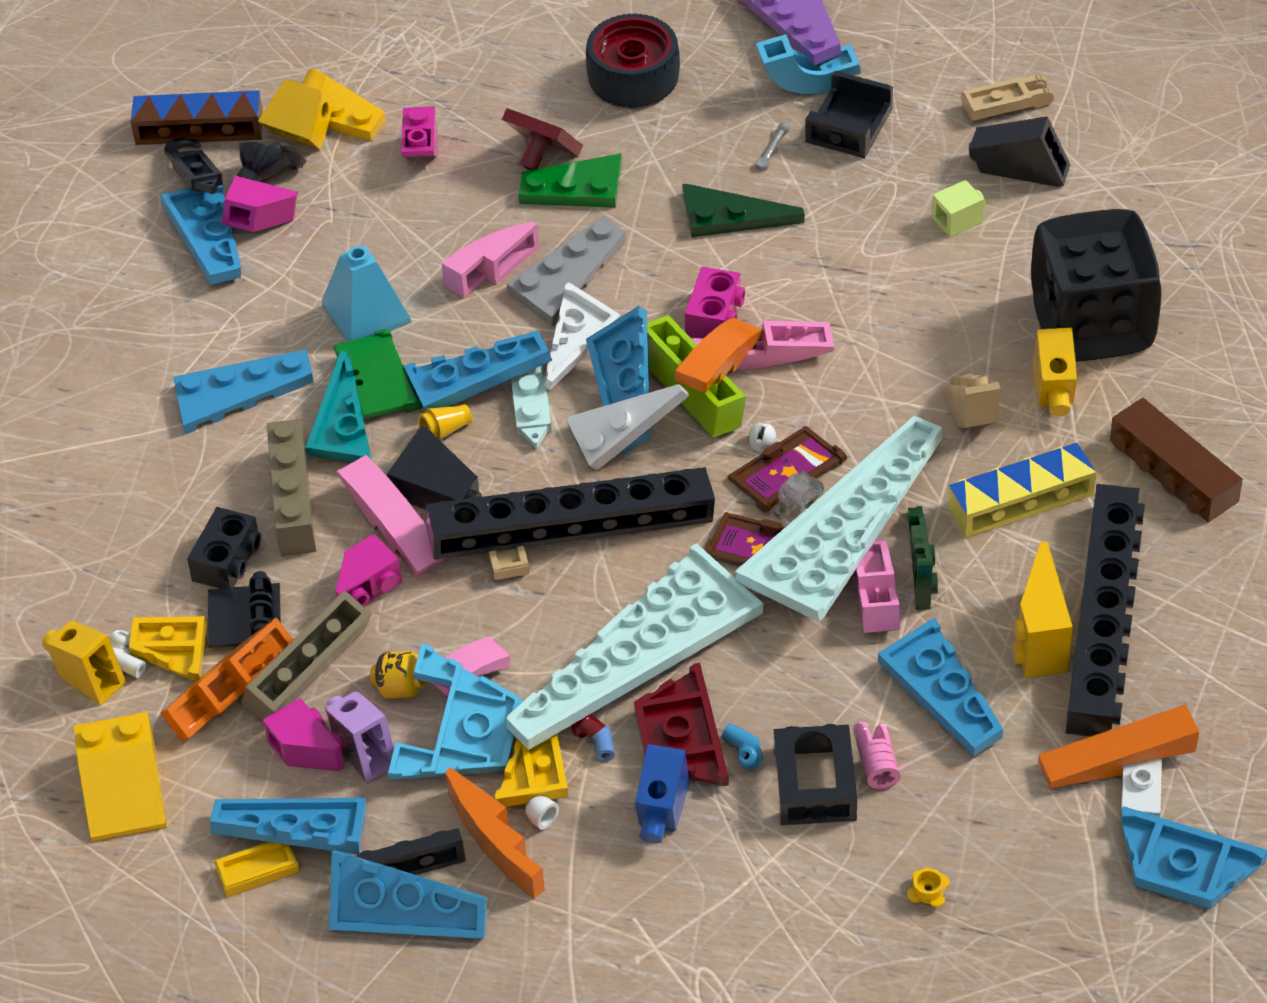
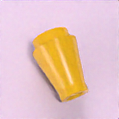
(445, 420)

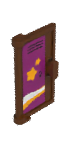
(798, 452)
(740, 537)

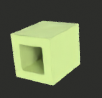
(958, 208)

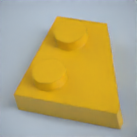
(170, 643)
(533, 774)

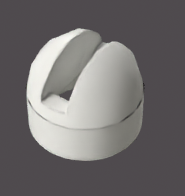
(769, 436)
(541, 811)

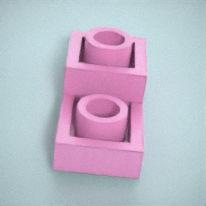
(479, 658)

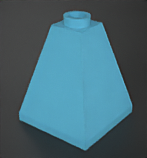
(362, 297)

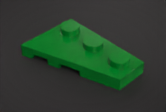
(574, 184)

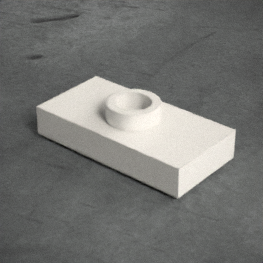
(1142, 786)

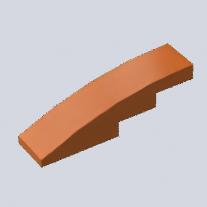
(718, 354)
(225, 680)
(489, 826)

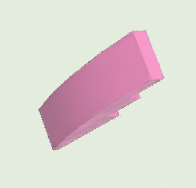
(787, 343)
(389, 512)

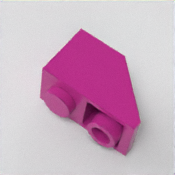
(419, 132)
(257, 205)
(368, 570)
(302, 739)

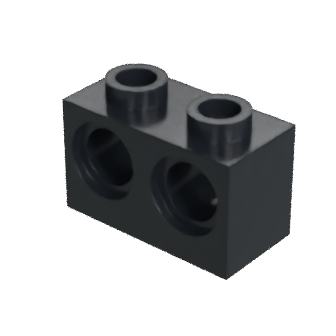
(224, 548)

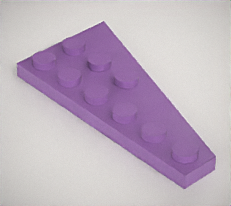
(804, 24)

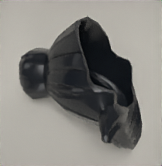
(264, 162)

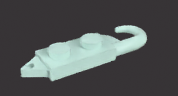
(531, 406)

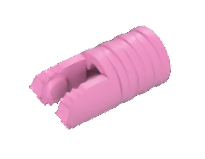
(876, 756)

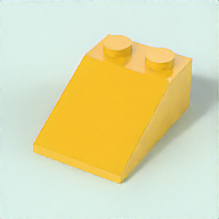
(1043, 622)
(120, 776)

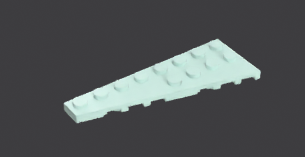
(826, 543)
(669, 623)

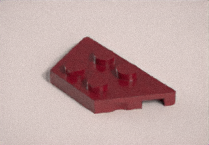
(683, 719)

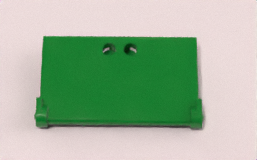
(380, 375)

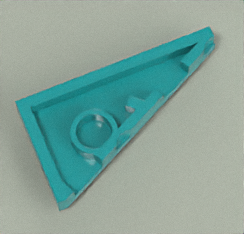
(340, 425)

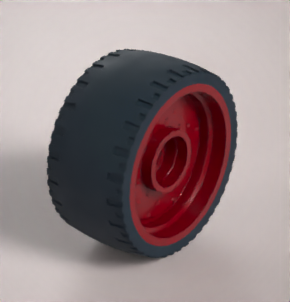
(632, 60)

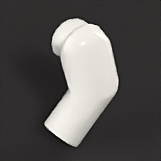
(128, 663)

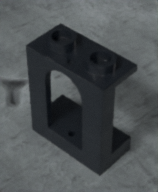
(820, 804)

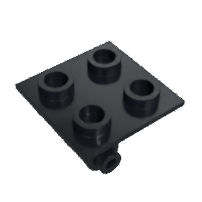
(241, 611)

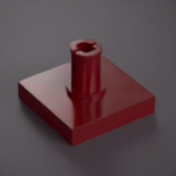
(540, 136)

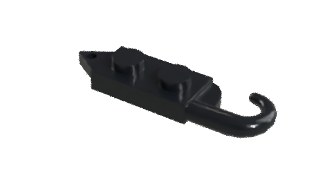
(193, 166)

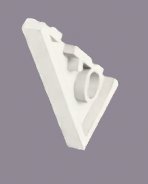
(577, 320)
(613, 427)

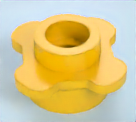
(928, 878)

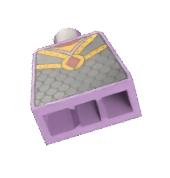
(358, 719)

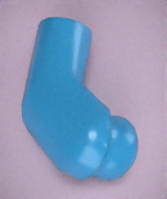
(748, 746)

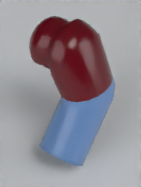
(599, 733)

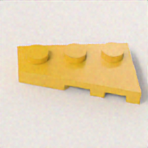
(351, 112)

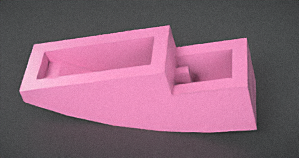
(489, 258)
(877, 591)

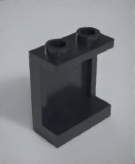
(850, 115)

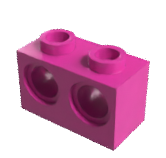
(713, 301)

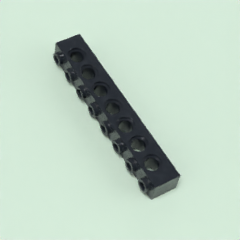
(569, 513)
(1103, 609)

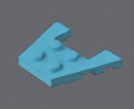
(472, 728)

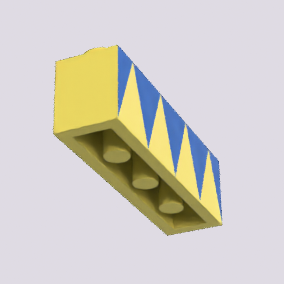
(1021, 489)

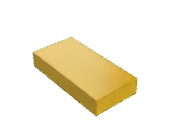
(255, 867)

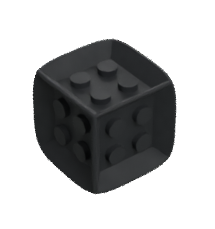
(1099, 280)

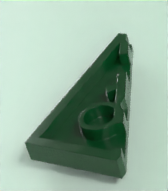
(724, 212)
(922, 559)

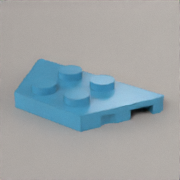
(1186, 860)

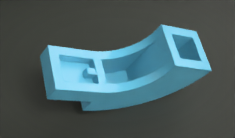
(796, 73)

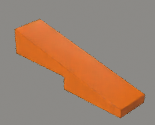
(1107, 753)

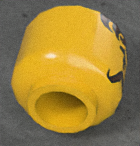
(395, 675)

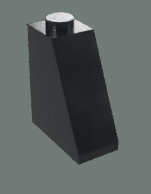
(1021, 151)
(432, 472)

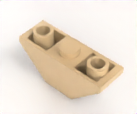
(972, 400)

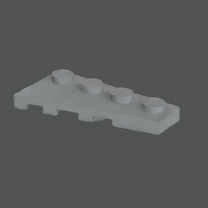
(574, 262)

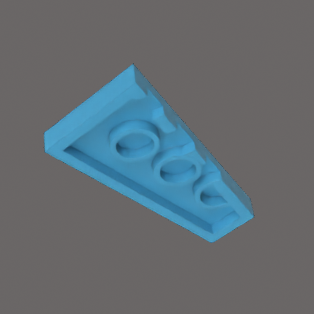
(200, 226)
(621, 361)
(464, 376)
(219, 390)
(935, 679)
(295, 821)
(393, 901)

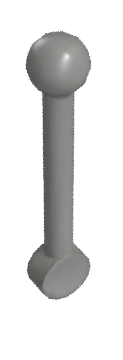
(762, 164)

